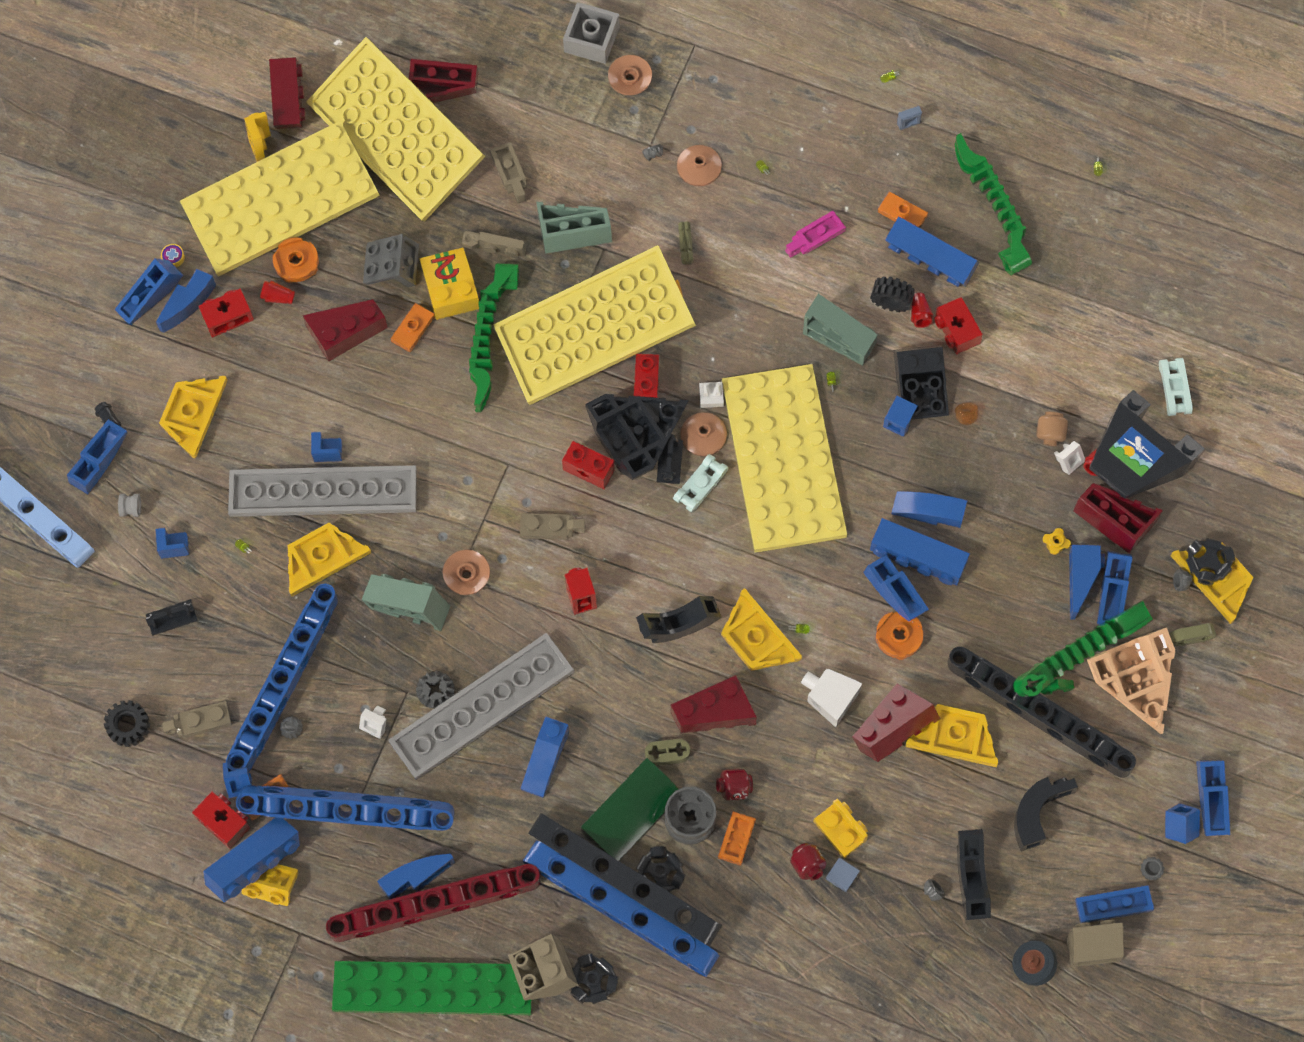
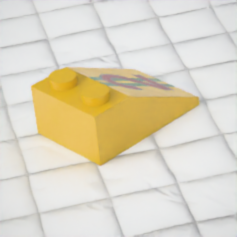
(450, 283)

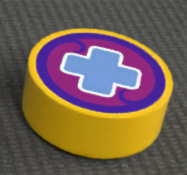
(174, 254)

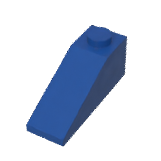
(149, 289)
(1084, 568)
(545, 756)

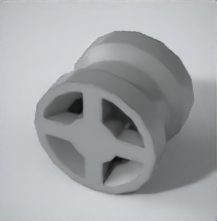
(129, 505)

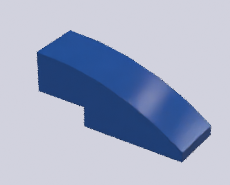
(185, 300)
(96, 457)
(929, 508)
(1114, 585)
(895, 588)
(1213, 797)
(415, 874)

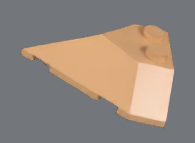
(1138, 675)

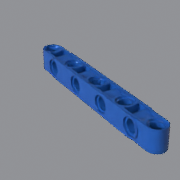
(289, 663)
(325, 807)
(622, 909)

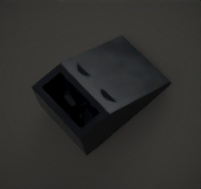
(922, 380)

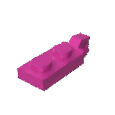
(815, 234)

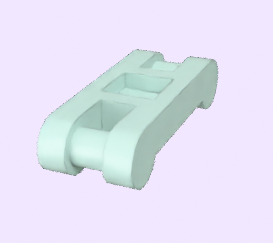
(1175, 386)
(700, 483)

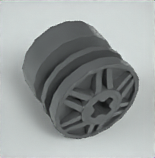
(687, 802)

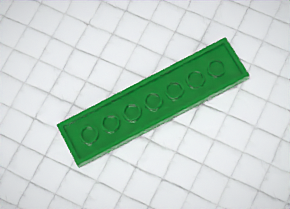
(427, 988)

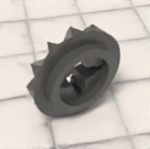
(423, 690)

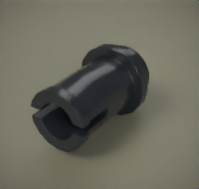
(104, 411)

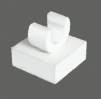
(711, 394)
(1070, 457)
(373, 722)

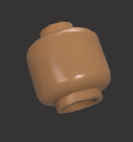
(1052, 428)

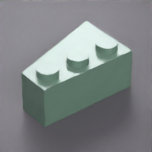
(573, 227)
(838, 330)
(406, 599)

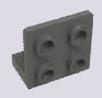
(391, 259)

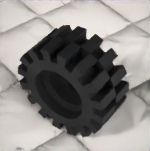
(892, 294)
(120, 711)

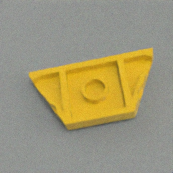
(191, 411)
(321, 556)
(1224, 594)
(756, 636)
(957, 735)

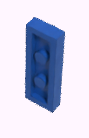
(1114, 904)

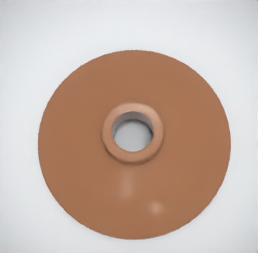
(633, 67)
(695, 173)
(699, 443)
(462, 562)

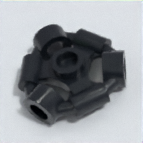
(1210, 561)
(661, 870)
(593, 979)

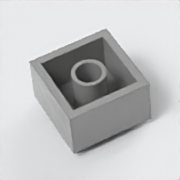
(591, 33)

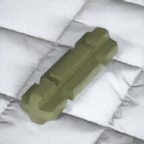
(685, 242)

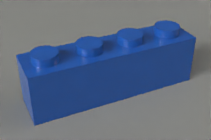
(932, 252)
(919, 552)
(251, 858)

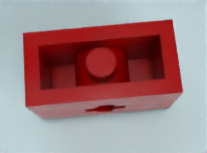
(958, 314)
(236, 316)
(646, 375)
(588, 465)
(580, 590)
(227, 831)

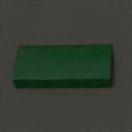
(630, 810)

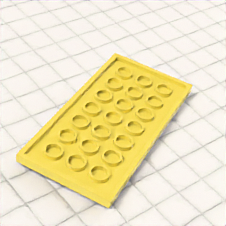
(396, 129)
(279, 198)
(594, 325)
(783, 458)

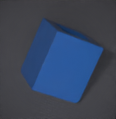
(899, 416)
(325, 449)
(171, 544)
(235, 780)
(1182, 823)

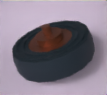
(1034, 963)

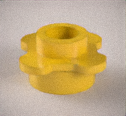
(1053, 547)

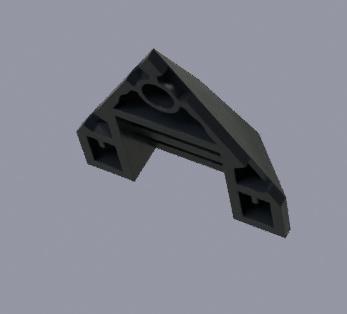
(634, 429)

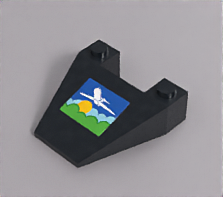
(1135, 455)

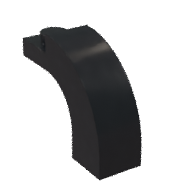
(679, 622)
(1027, 818)
(972, 874)

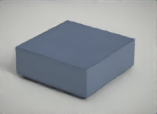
(909, 118)
(842, 875)

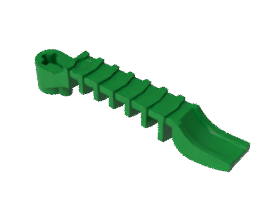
(1016, 256)
(505, 278)
(1084, 647)

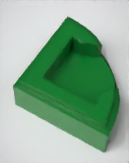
(1058, 684)

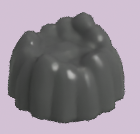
(653, 151)
(1182, 580)
(291, 727)
(1152, 868)
(933, 889)

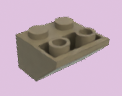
(1096, 943)
(543, 969)

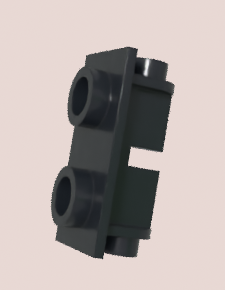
(670, 462)
(171, 617)

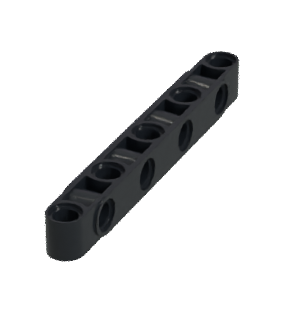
(1058, 721)
(625, 879)

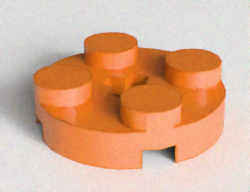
(295, 272)
(899, 648)

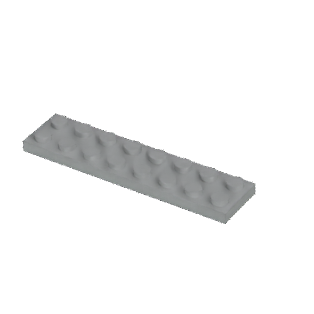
(322, 491)
(481, 706)

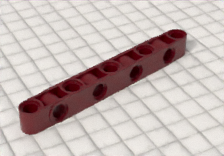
(414, 909)

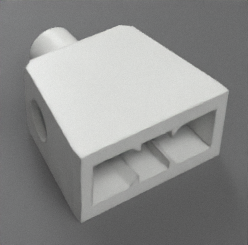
(831, 694)

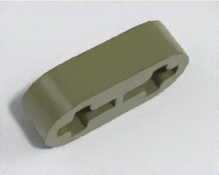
(1193, 634)
(666, 746)

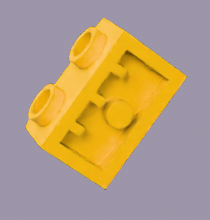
(257, 130)
(841, 828)
(273, 885)

